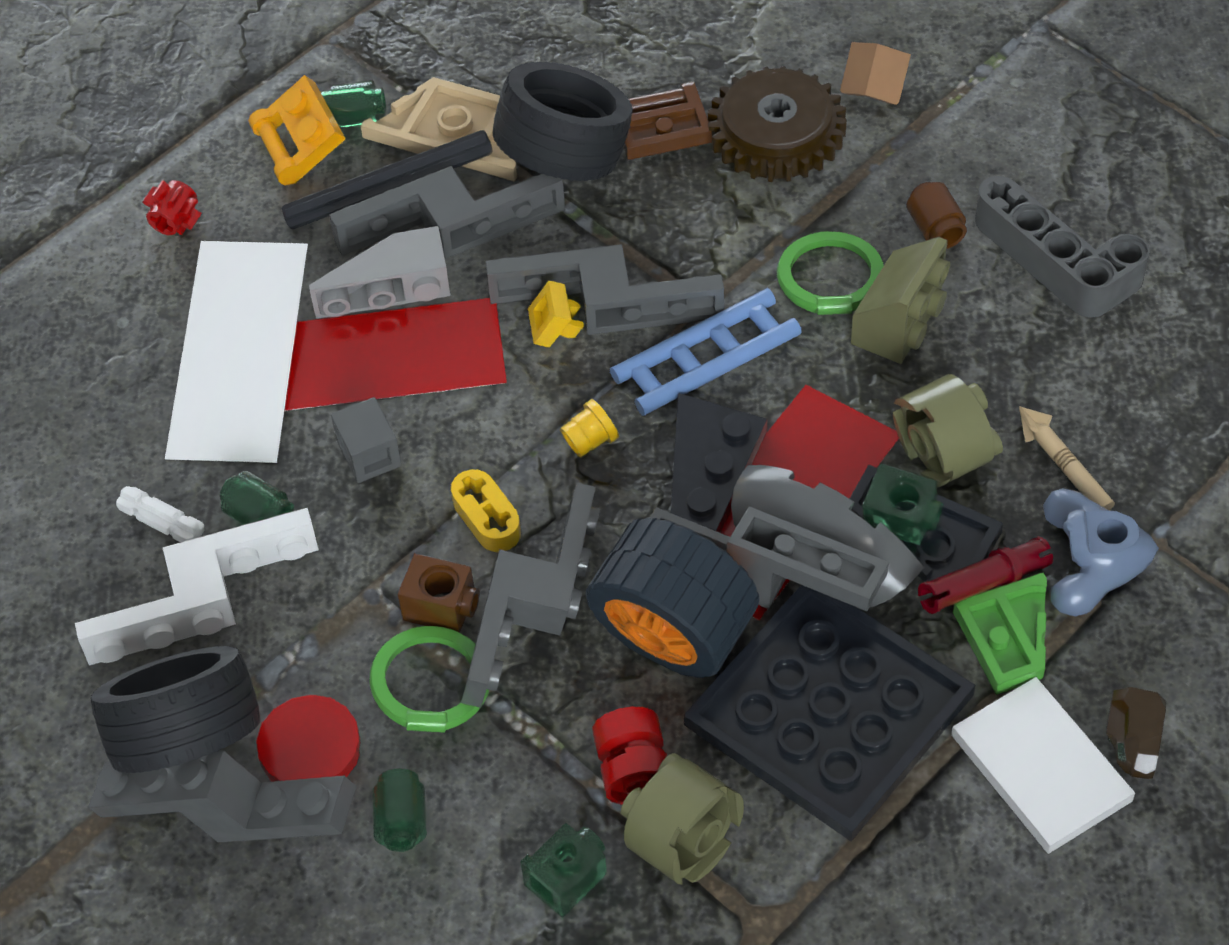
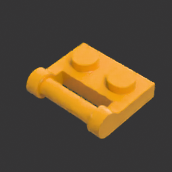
(309, 125)

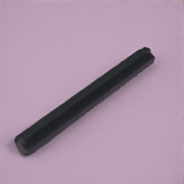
(389, 177)

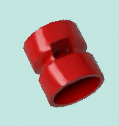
(630, 749)

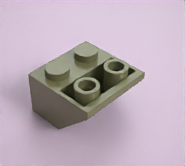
(902, 300)

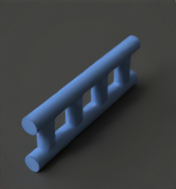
(696, 374)

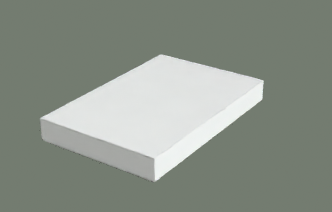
(1042, 764)

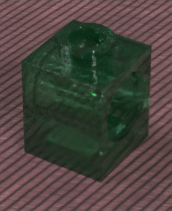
(895, 486)

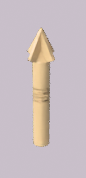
(1037, 428)

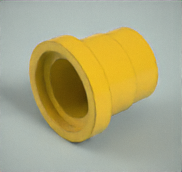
(589, 429)

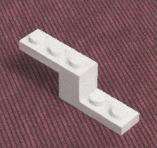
(198, 586)

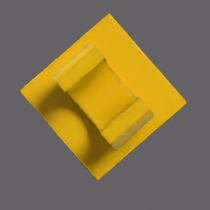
(553, 314)

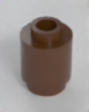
(937, 213)

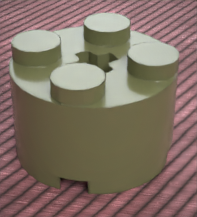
(946, 428)
(681, 819)

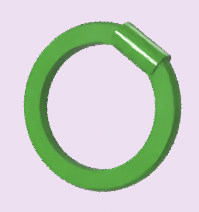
(826, 304)
(414, 719)

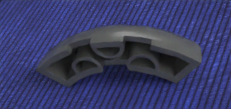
(827, 514)

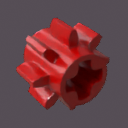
(172, 207)

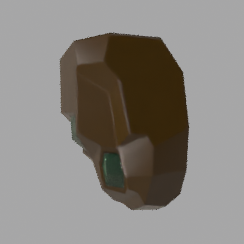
(1136, 729)

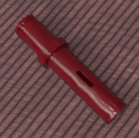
(1000, 568)

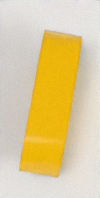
(477, 515)

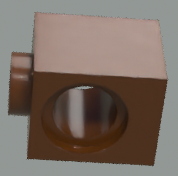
(435, 576)

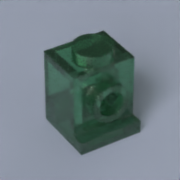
(565, 883)

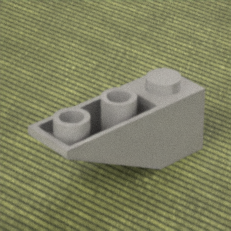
(390, 273)

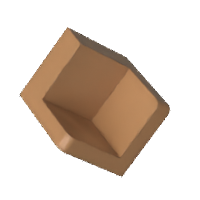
(875, 72)

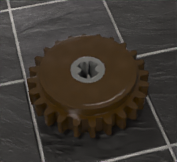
(777, 123)

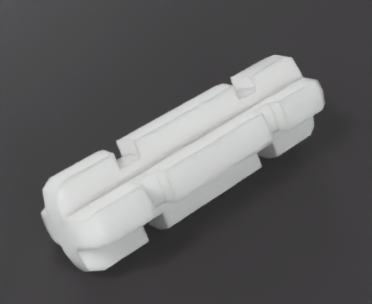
(159, 514)

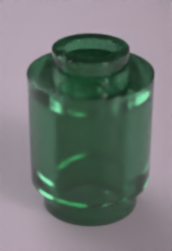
(355, 102)
(252, 499)
(399, 810)

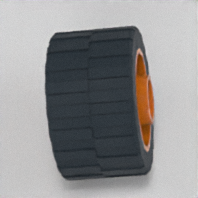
(673, 597)

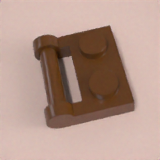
(667, 122)

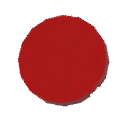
(308, 740)

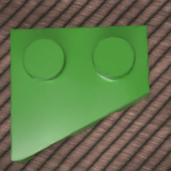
(1007, 631)

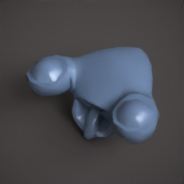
(1104, 546)

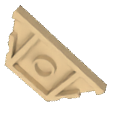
(438, 115)

